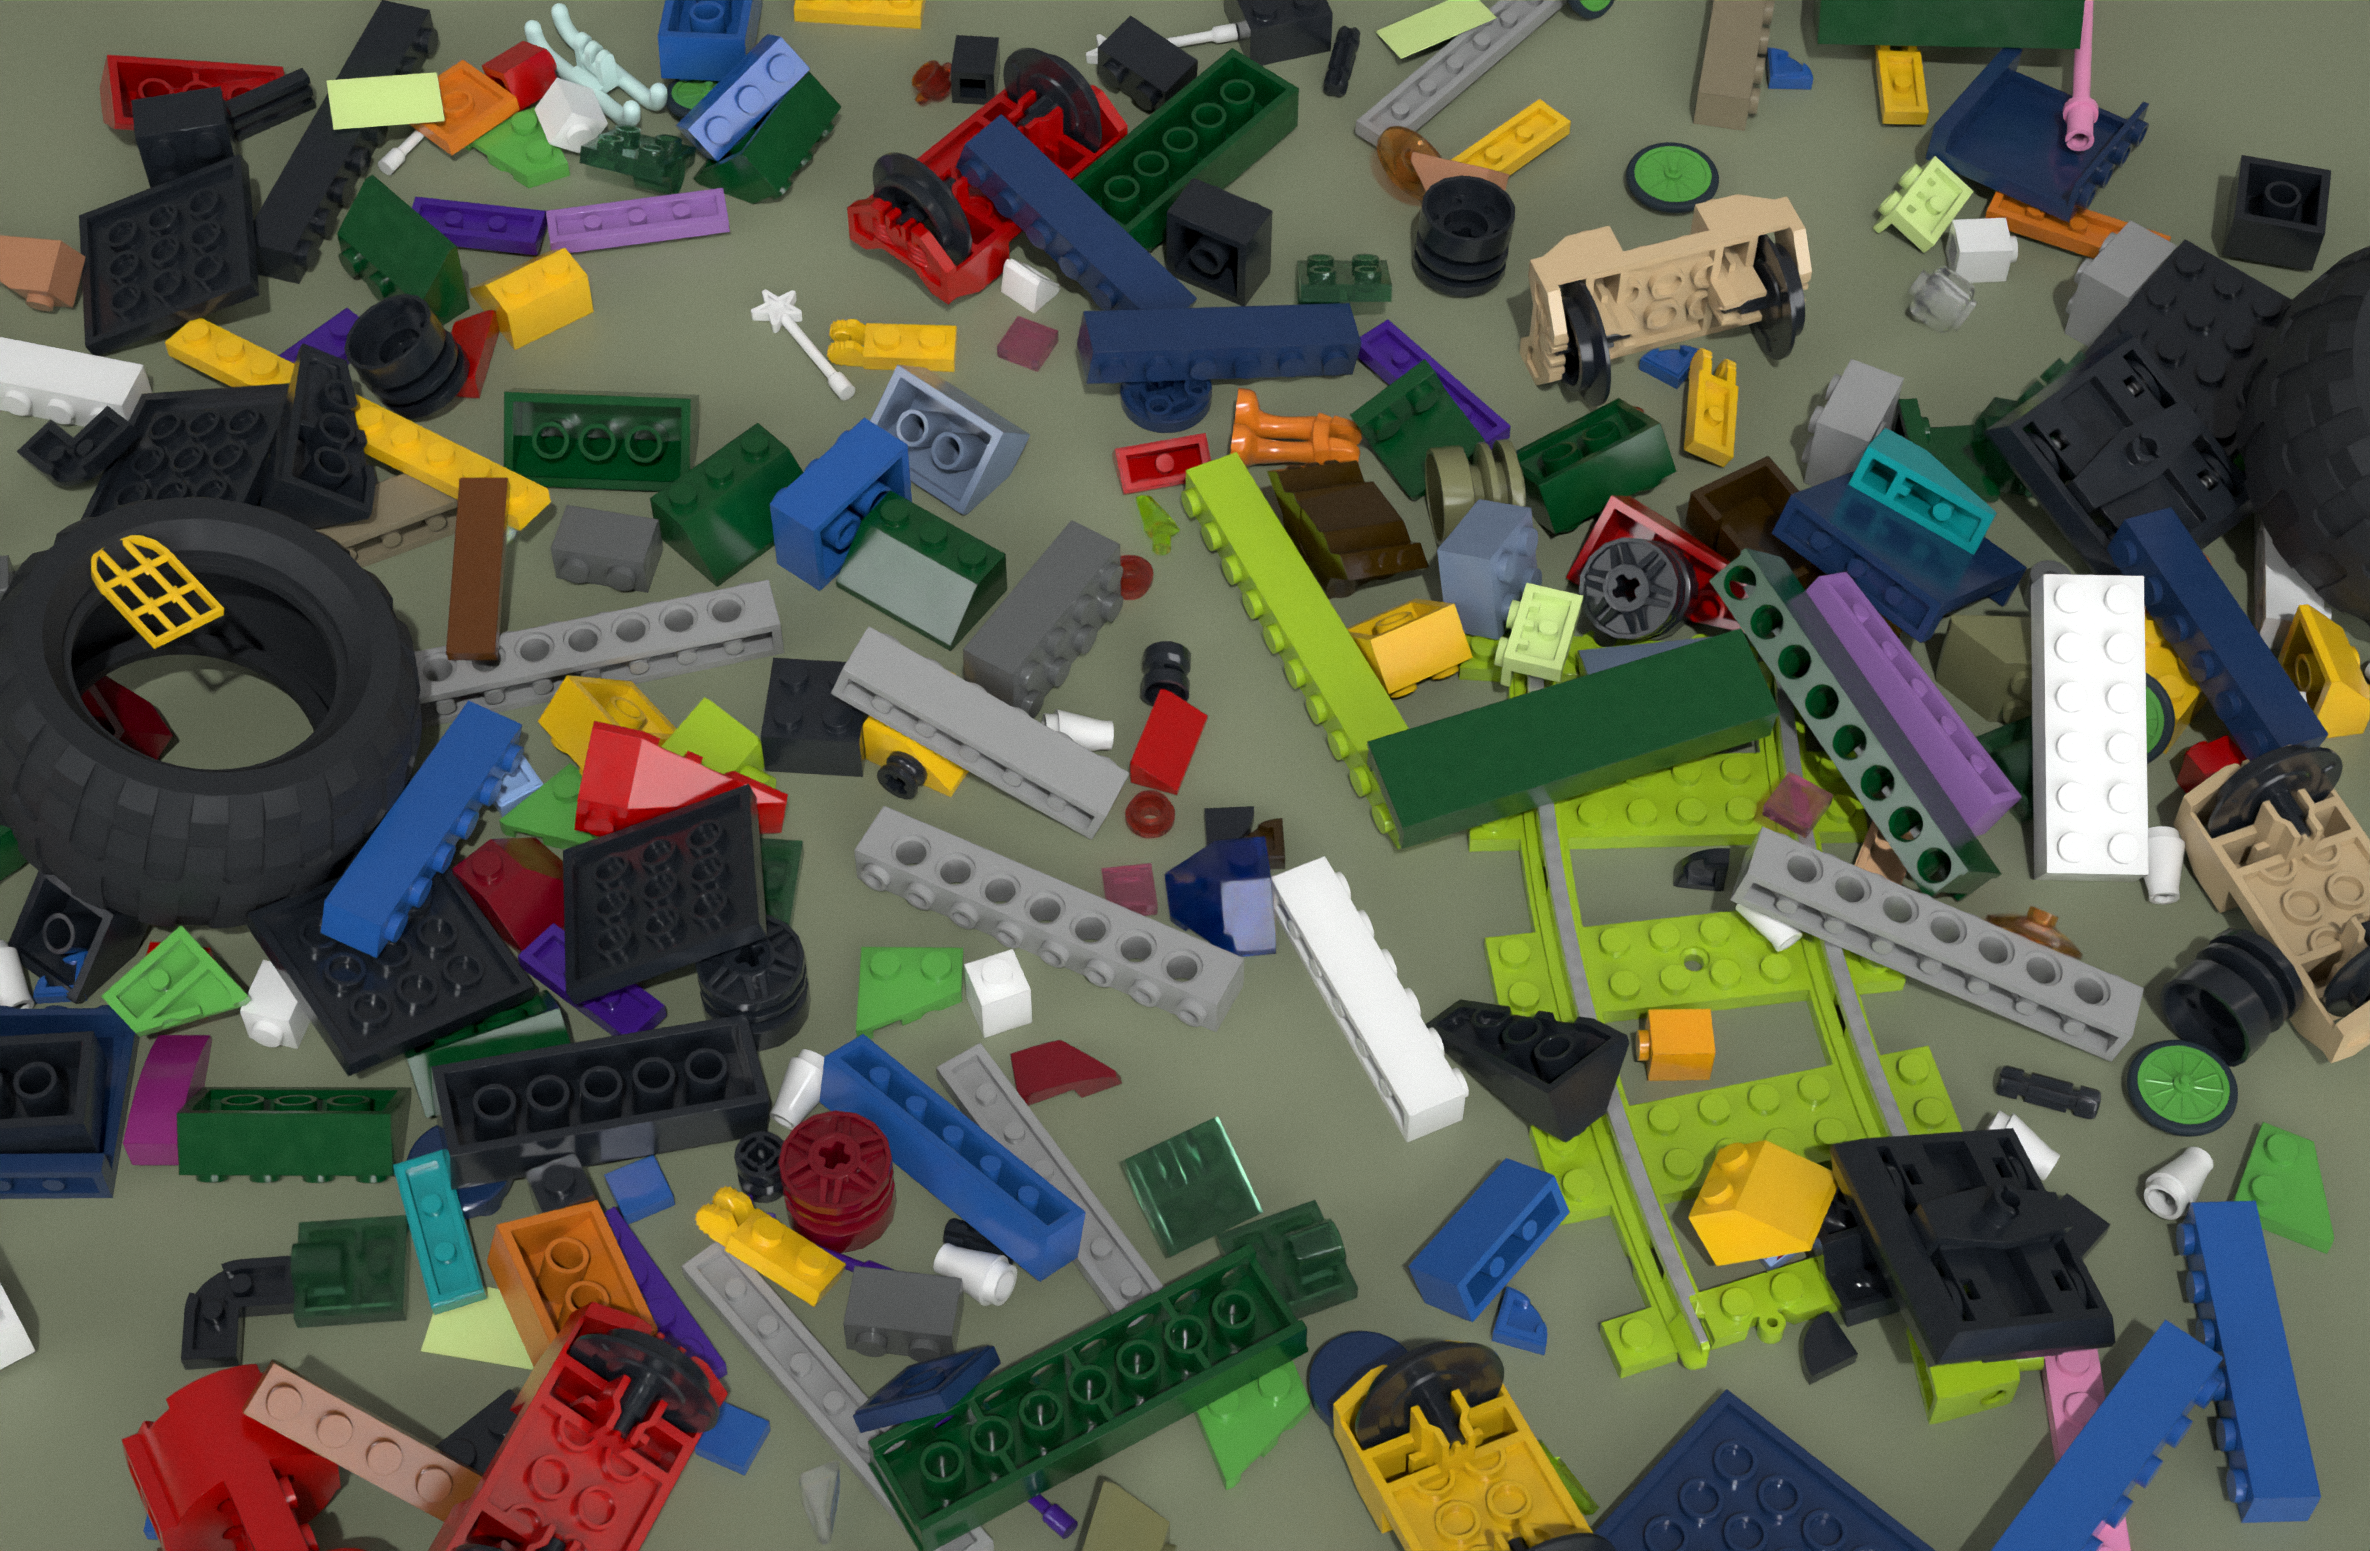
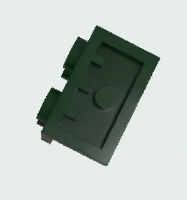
(1409, 420)
(1950, 446)

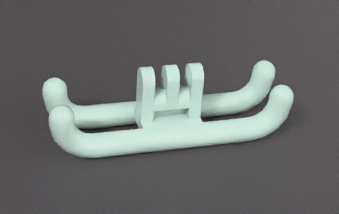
(597, 70)

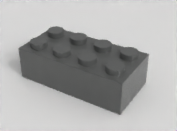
(1047, 619)

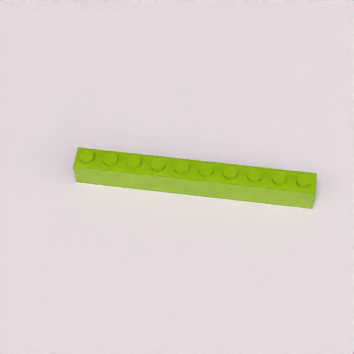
(1295, 619)

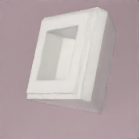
(1027, 285)

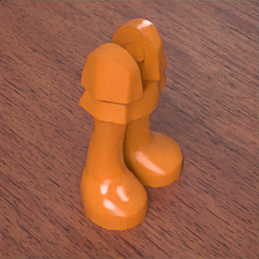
(1324, 435)

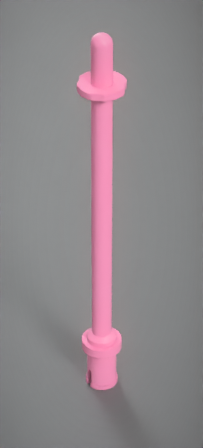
(2081, 110)

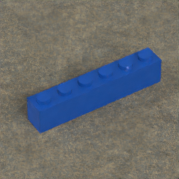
(422, 830)
(955, 1158)
(2258, 1397)
(2118, 1447)

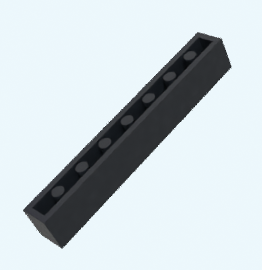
(330, 161)

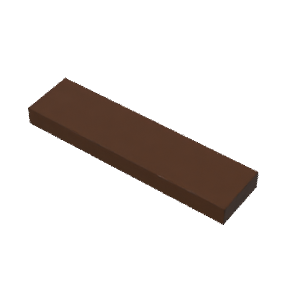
(478, 569)

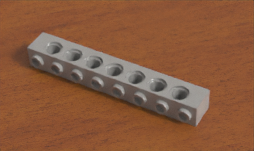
(617, 645)
(1075, 917)
(1938, 944)

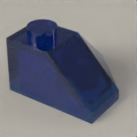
(1226, 896)

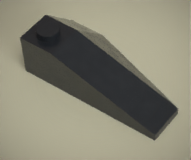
(318, 451)
(1540, 1066)

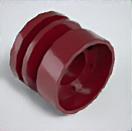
(838, 1180)

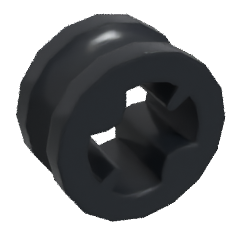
(902, 775)

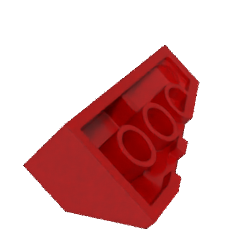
(144, 77)
(1631, 519)
(636, 780)

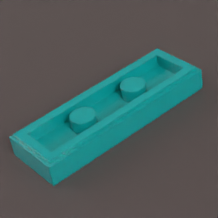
(439, 1233)

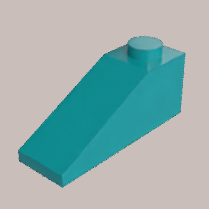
(1922, 490)

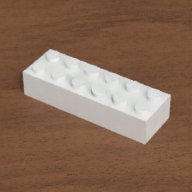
(2089, 728)

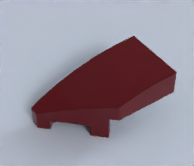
(1059, 1068)

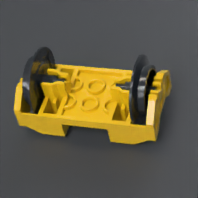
(1453, 1458)

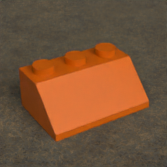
(557, 1265)

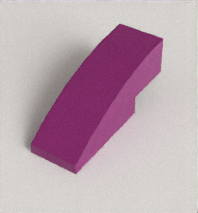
(167, 1081)

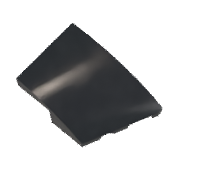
(1851, 1267)

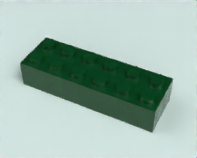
(1950, 23)
(1201, 133)

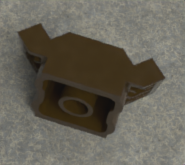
(1343, 526)

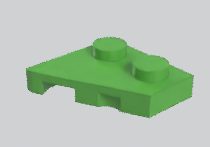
(523, 150)
(550, 812)
(906, 984)
(173, 987)
(2287, 1188)
(1251, 1420)

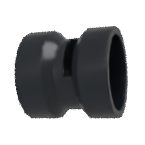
(1165, 668)
(758, 1166)

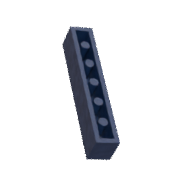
(1067, 222)
(1218, 343)
(2214, 636)

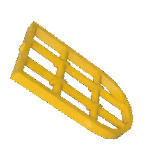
(150, 605)

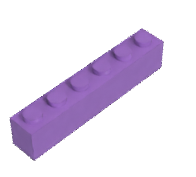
(1922, 712)

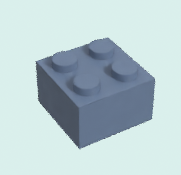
(1488, 565)

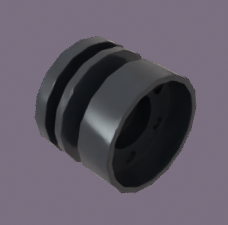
(1463, 235)
(407, 356)
(1664, 596)
(761, 981)
(2232, 995)

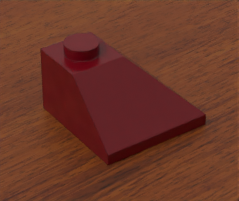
(127, 717)
(515, 887)

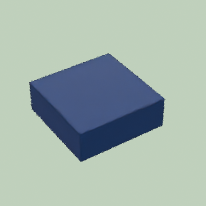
(639, 1189)
(733, 1439)

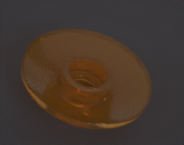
(1395, 153)
(2037, 927)

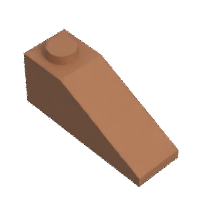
(41, 271)

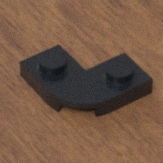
(79, 458)
(217, 1309)

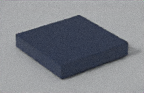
(926, 1388)

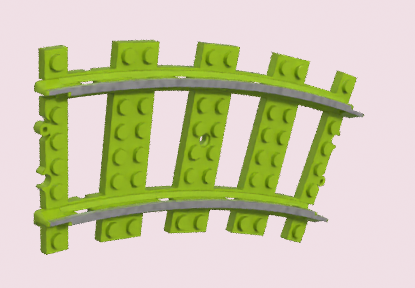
(1618, 971)

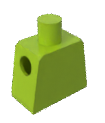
(721, 743)
(1967, 1387)

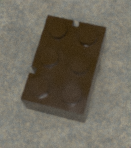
(1743, 512)

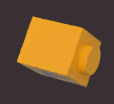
(1677, 1044)

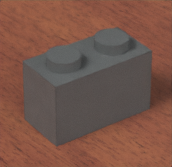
(607, 548)
(903, 1314)

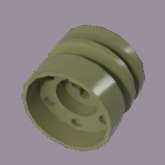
(1456, 485)

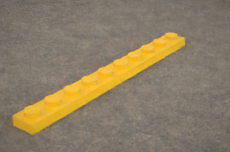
(388, 435)

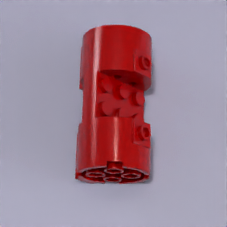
(224, 1477)

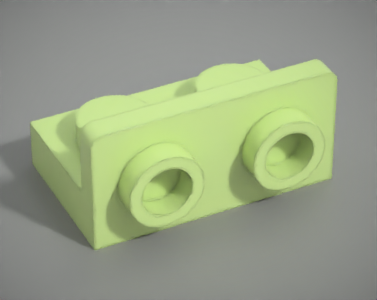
(1924, 204)
(1540, 633)

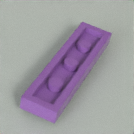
(638, 221)

